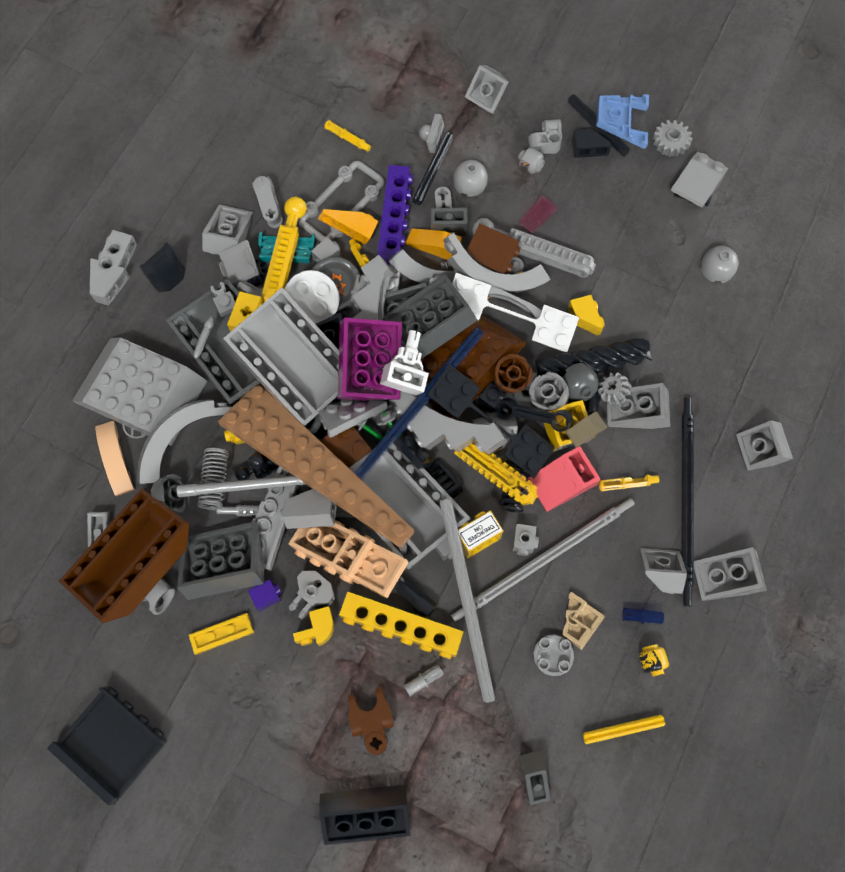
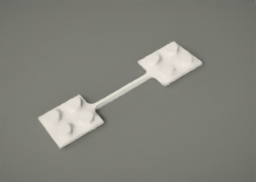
(553, 326)

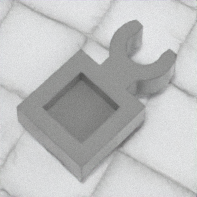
(223, 300)

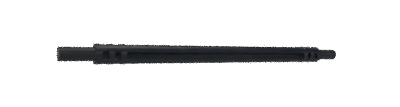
(688, 499)

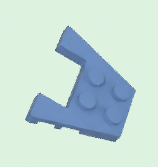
(615, 117)

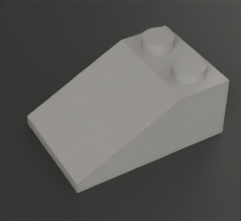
(699, 179)
(226, 229)
(643, 409)
(729, 575)

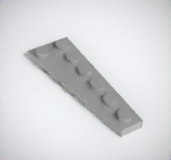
(269, 521)

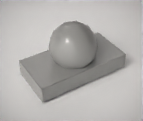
(432, 133)

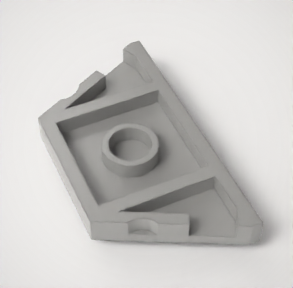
(349, 413)

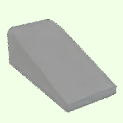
(96, 524)

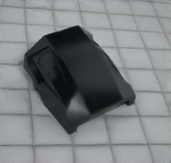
(163, 269)

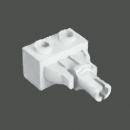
(406, 369)

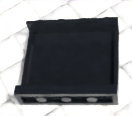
(108, 746)

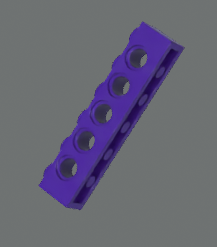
(396, 176)

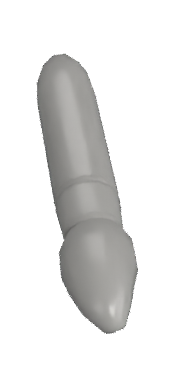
(203, 337)

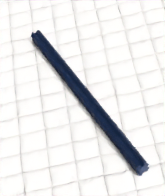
(459, 354)

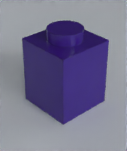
(265, 595)

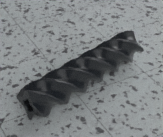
(599, 357)

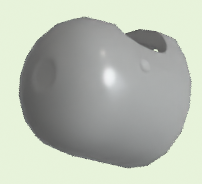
(163, 590)

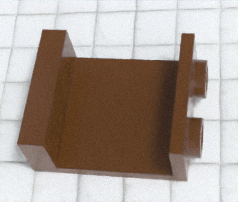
(493, 249)

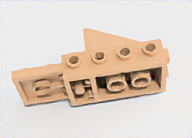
(350, 555)

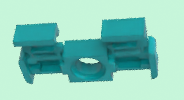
(303, 248)

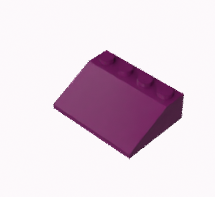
(363, 353)

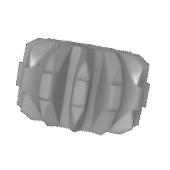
(608, 391)

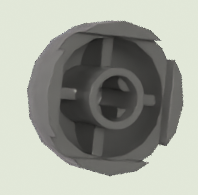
(581, 382)
(166, 492)

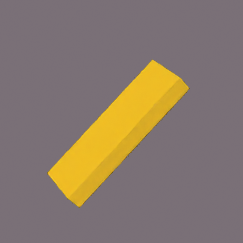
(221, 633)

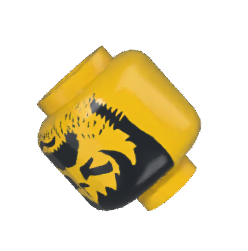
(653, 660)

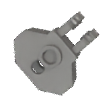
(311, 594)

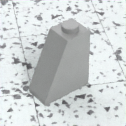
(308, 510)

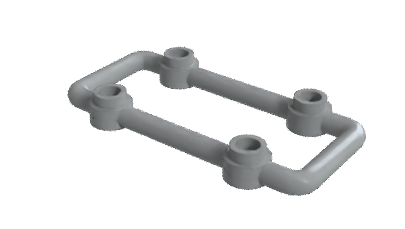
(345, 175)

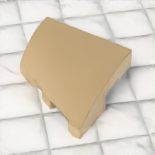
(580, 621)

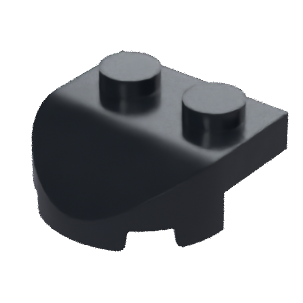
(413, 452)

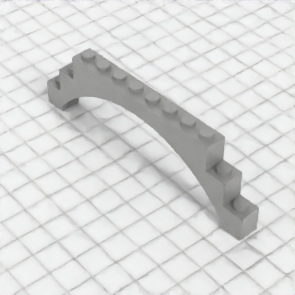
(427, 425)

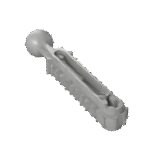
(547, 251)

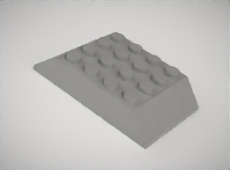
(288, 356)
(137, 386)
(414, 498)

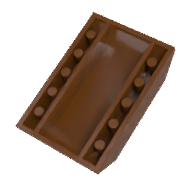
(481, 359)
(127, 558)

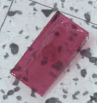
(538, 214)

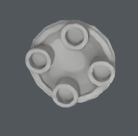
(553, 655)

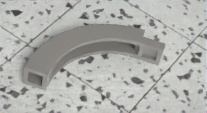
(415, 271)
(510, 283)
(166, 429)

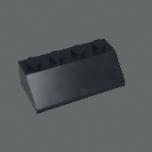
(364, 814)

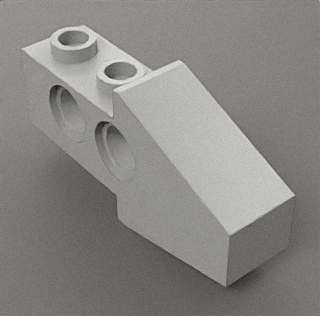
(107, 282)

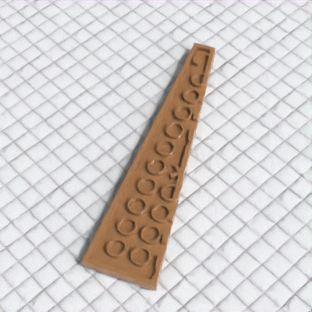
(280, 437)

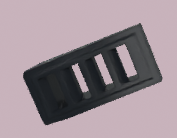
(452, 488)

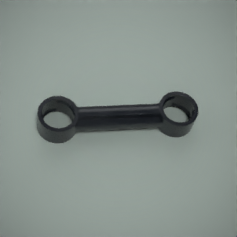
(534, 414)

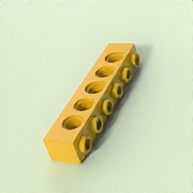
(355, 602)

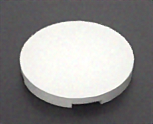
(314, 294)

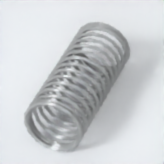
(215, 502)

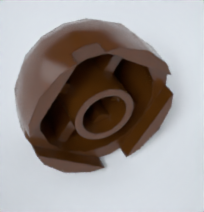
(512, 373)

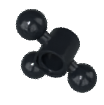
(259, 466)

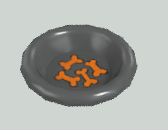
(343, 275)

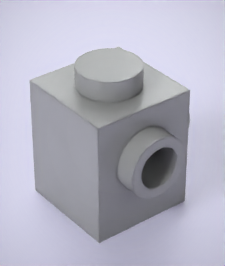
(525, 539)

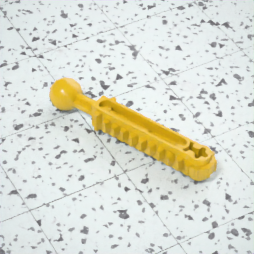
(284, 248)
(499, 473)

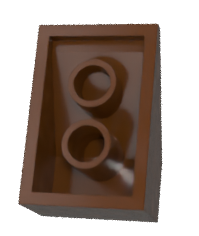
(347, 446)

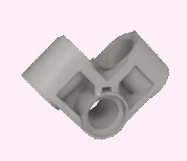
(549, 139)

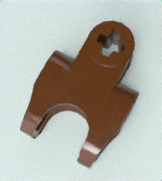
(372, 722)

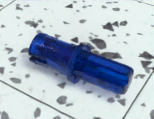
(643, 616)

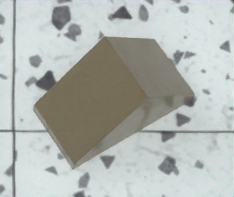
(586, 429)

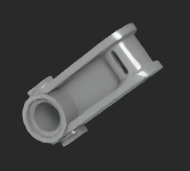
(268, 202)

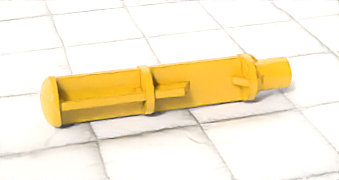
(344, 134)
(355, 247)
(627, 482)

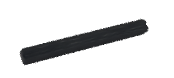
(590, 117)
(433, 168)

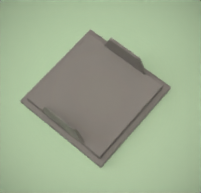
(238, 263)

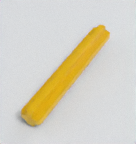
(623, 729)

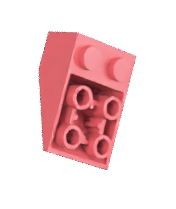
(565, 479)

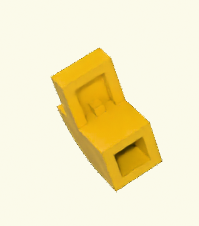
(322, 628)

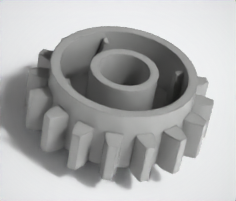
(672, 138)

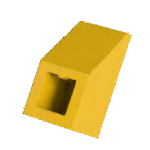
(588, 314)

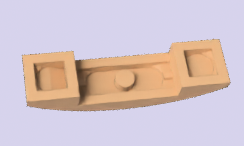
(113, 458)

